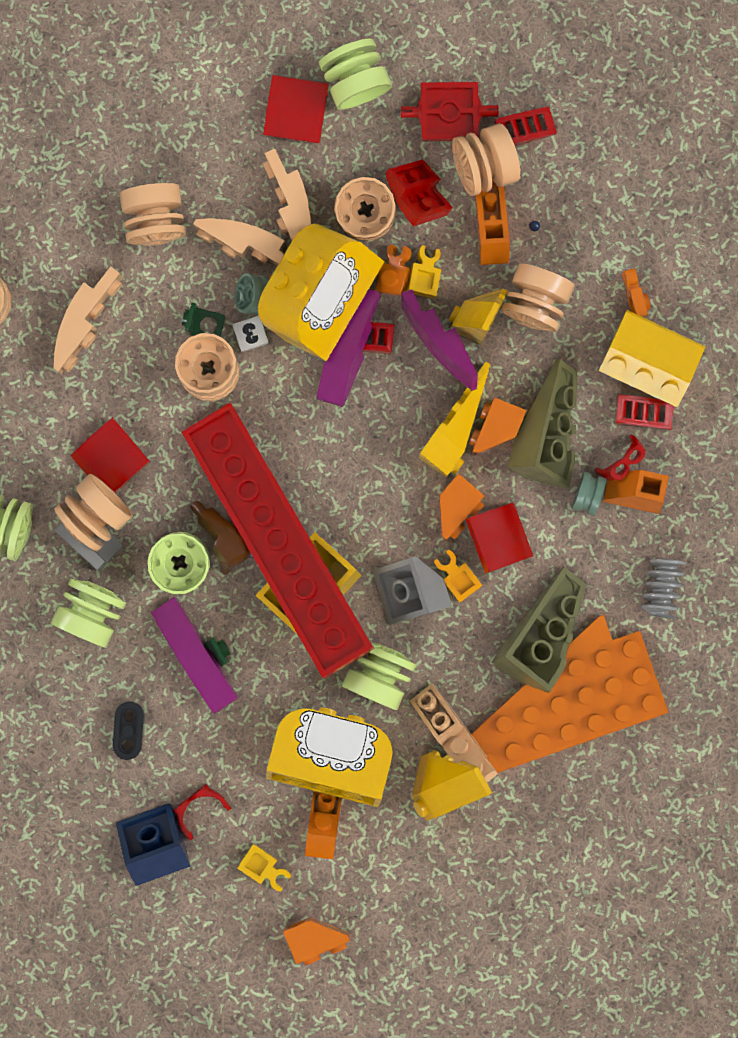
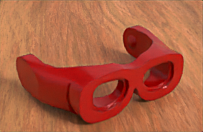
(609, 472)
(204, 791)

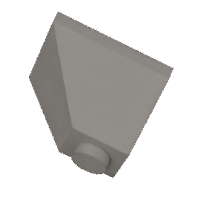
(410, 590)

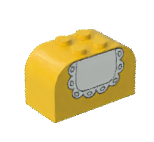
(317, 289)
(331, 755)

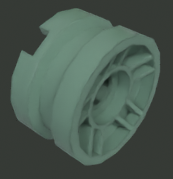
(249, 291)
(589, 493)

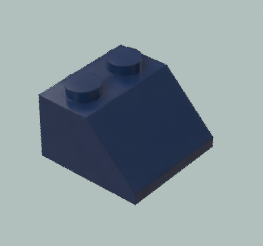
(152, 844)

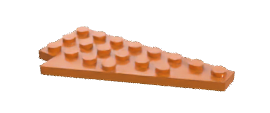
(598, 693)

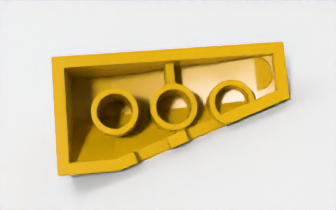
(477, 315)
(451, 437)
(446, 785)

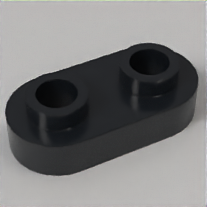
(128, 730)

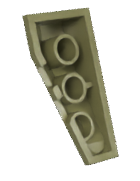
(543, 442)
(541, 640)

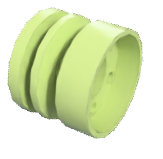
(352, 68)
(14, 527)
(162, 566)
(88, 612)
(379, 676)

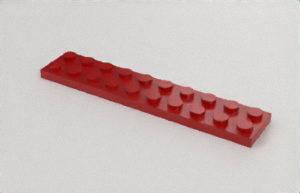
(277, 541)

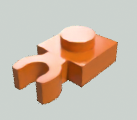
(394, 277)
(638, 302)

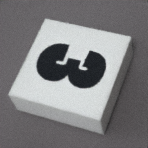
(250, 334)

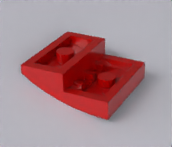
(296, 108)
(416, 193)
(110, 456)
(499, 537)

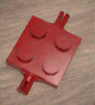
(449, 110)

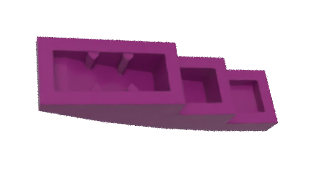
(442, 344)
(347, 356)
(194, 655)

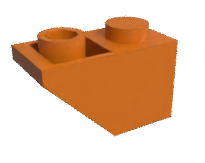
(499, 427)
(638, 491)
(456, 504)
(323, 826)
(312, 938)

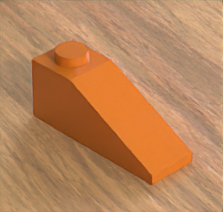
(492, 226)

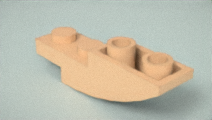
(290, 191)
(239, 238)
(75, 329)
(450, 730)

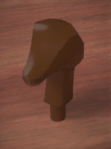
(228, 544)

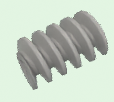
(663, 587)

